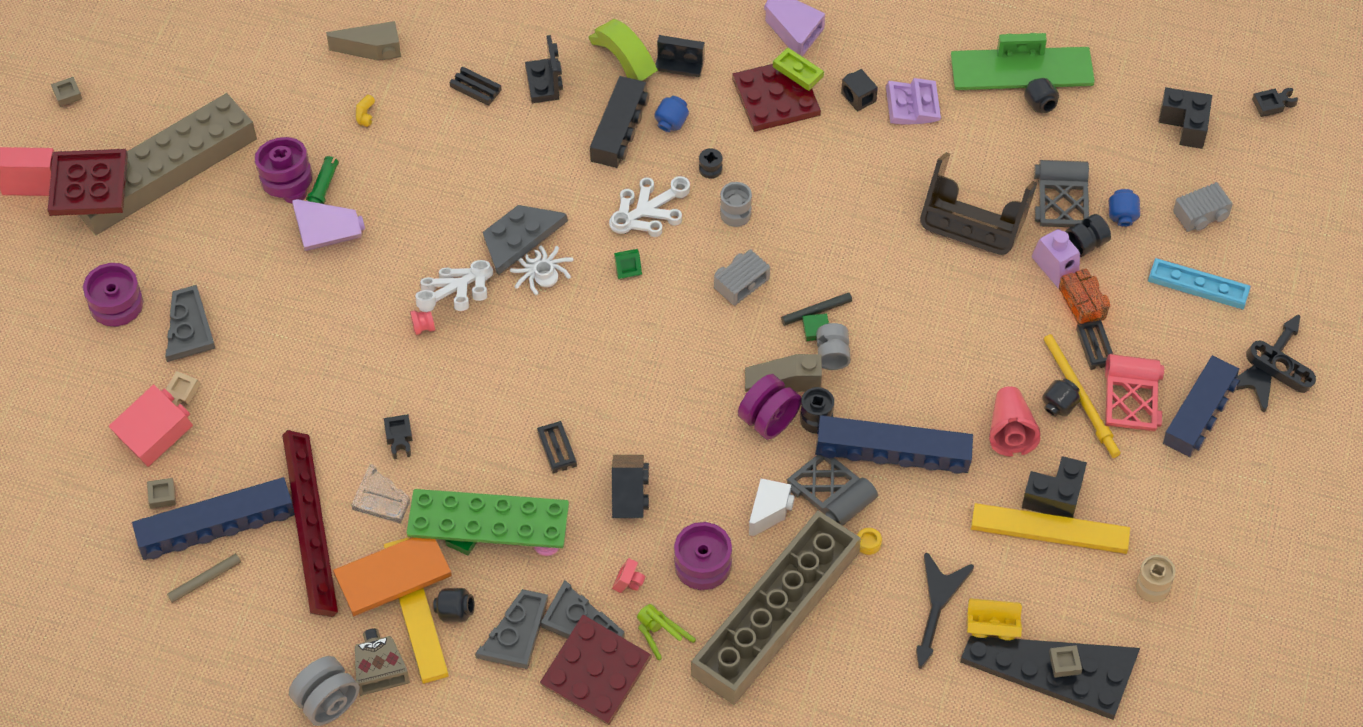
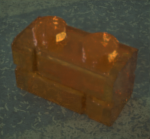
(1084, 297)

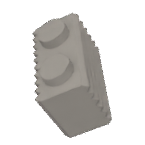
(1202, 207)
(741, 277)

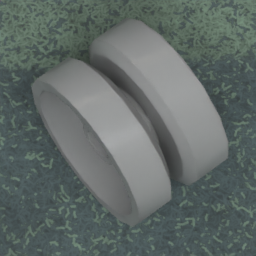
(324, 690)

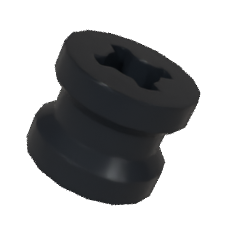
(712, 169)

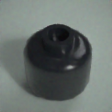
(1041, 95)
(1061, 397)
(454, 605)

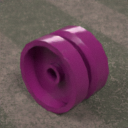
(283, 167)
(113, 294)
(769, 406)
(703, 556)

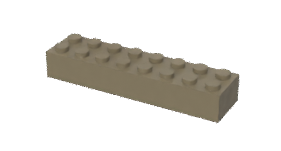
(179, 155)
(775, 607)

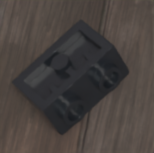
(680, 56)

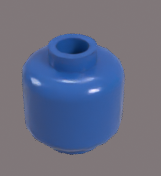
(671, 113)
(1124, 207)

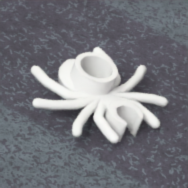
(541, 269)

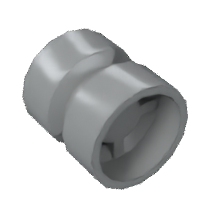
(735, 204)
(833, 346)

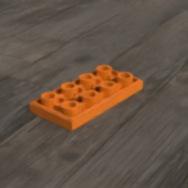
(391, 573)

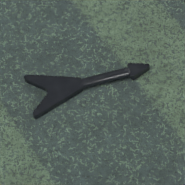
(1260, 380)
(941, 590)

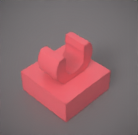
(627, 577)

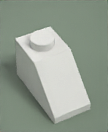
(770, 505)

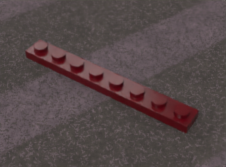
(310, 524)

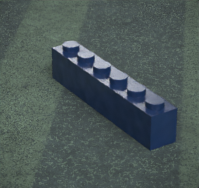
(894, 444)
(213, 518)

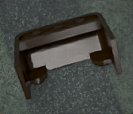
(968, 223)

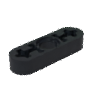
(1291, 365)

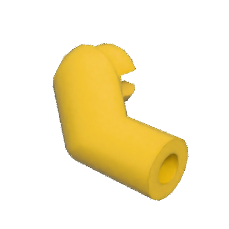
(362, 107)

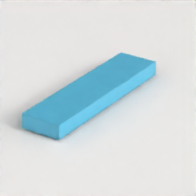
(1199, 283)

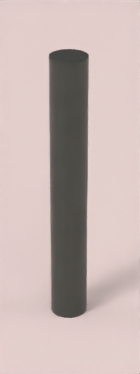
(816, 309)

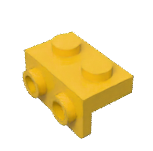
(994, 618)

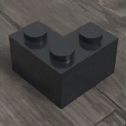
(1188, 111)
(628, 483)
(1055, 494)

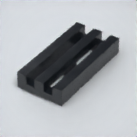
(477, 83)
(1100, 361)
(562, 464)

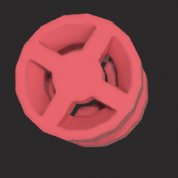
(422, 321)

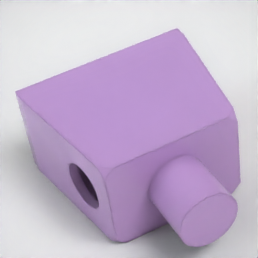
(1056, 255)

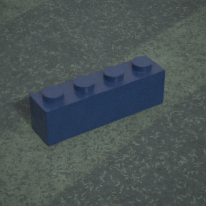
(1201, 406)

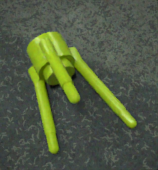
(654, 620)

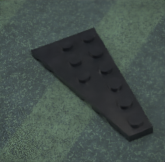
(1029, 665)

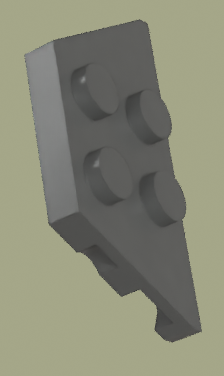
(519, 233)

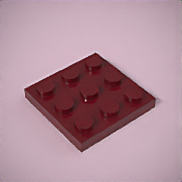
(773, 98)
(87, 182)
(596, 669)

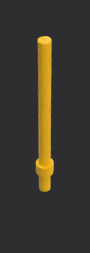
(1103, 432)

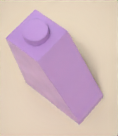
(794, 23)
(326, 224)

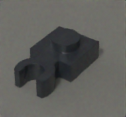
(1272, 102)
(398, 434)

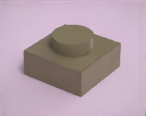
(66, 91)
(161, 493)
(1065, 661)

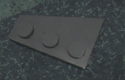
(188, 325)
(568, 609)
(517, 632)

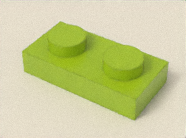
(798, 68)

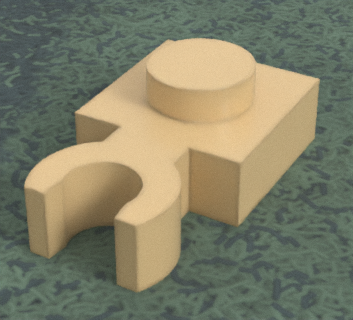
(182, 388)

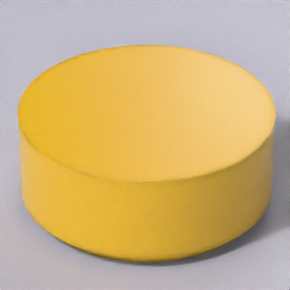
(870, 541)

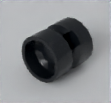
(1089, 233)
(814, 403)

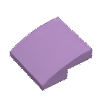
(913, 102)

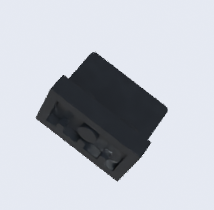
(543, 75)

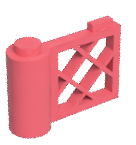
(1130, 373)

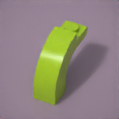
(626, 47)

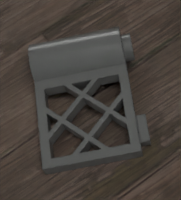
(1060, 176)
(846, 500)

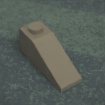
(368, 41)
(796, 371)

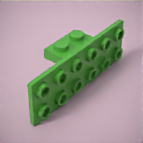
(1019, 61)
(488, 518)

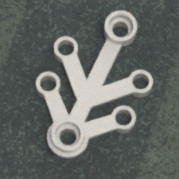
(648, 208)
(479, 272)

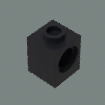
(859, 90)

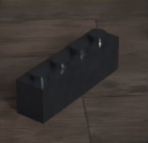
(619, 121)

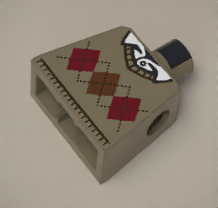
(378, 664)

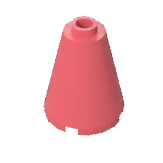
(1013, 424)

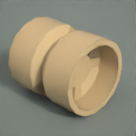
(1155, 578)

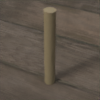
(203, 578)

